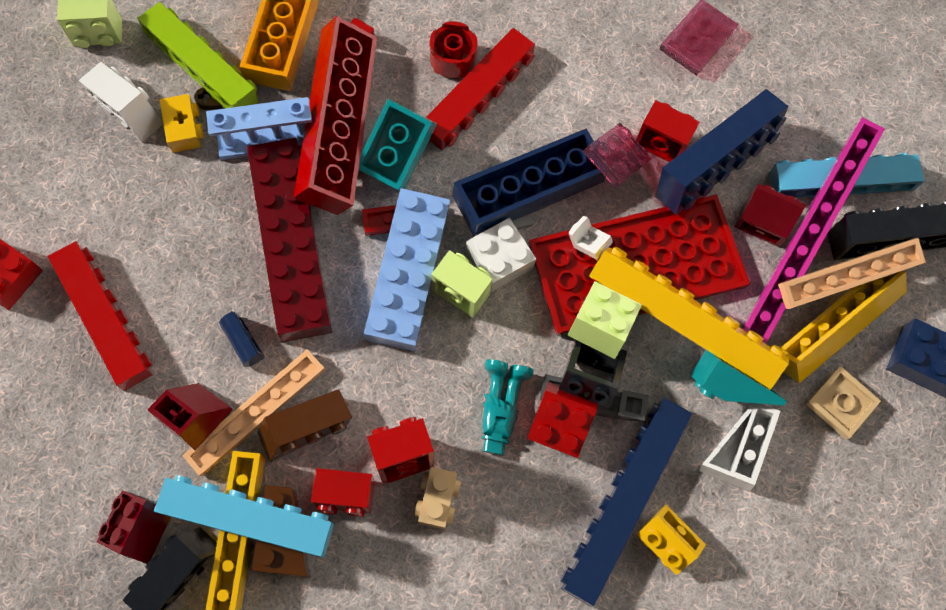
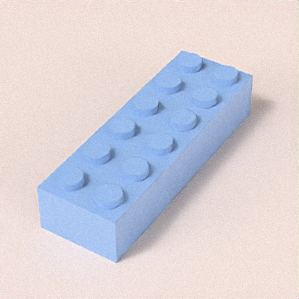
(407, 270)

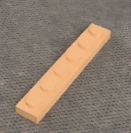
(851, 273)
(251, 413)

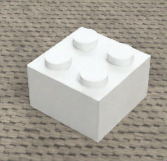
(501, 253)

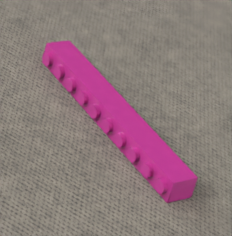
(814, 225)

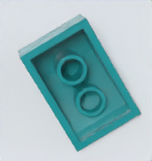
(726, 382)

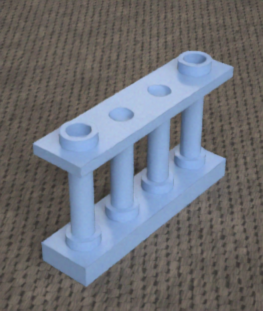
(257, 125)

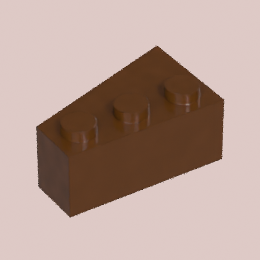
(303, 424)
(274, 558)

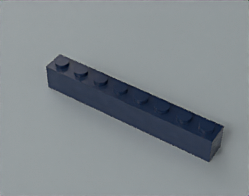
(626, 502)

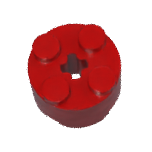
(453, 50)

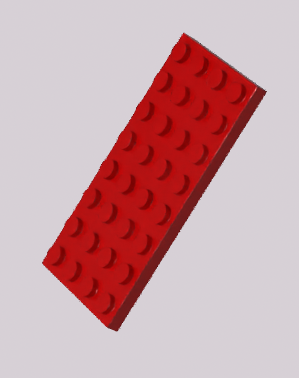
(687, 248)

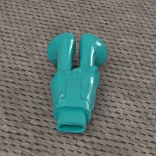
(501, 415)

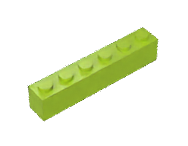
(197, 58)

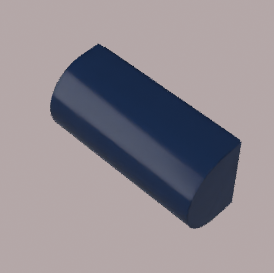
(241, 339)

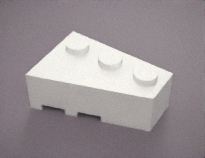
(122, 99)
(743, 448)

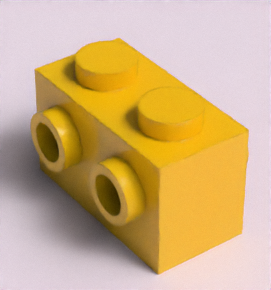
(671, 540)

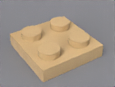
(843, 402)

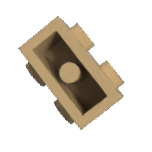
(439, 489)

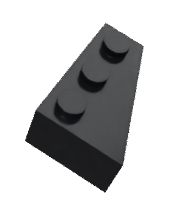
(171, 571)

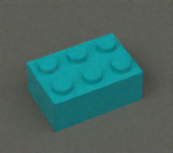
(396, 145)

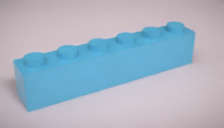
(879, 175)
(245, 517)

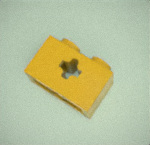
(179, 135)

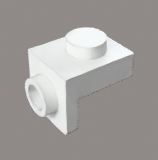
(589, 239)

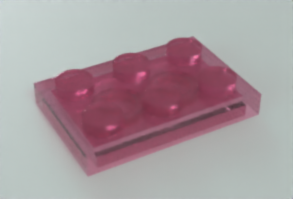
(698, 37)
(617, 155)

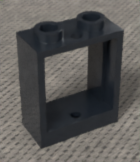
(577, 381)

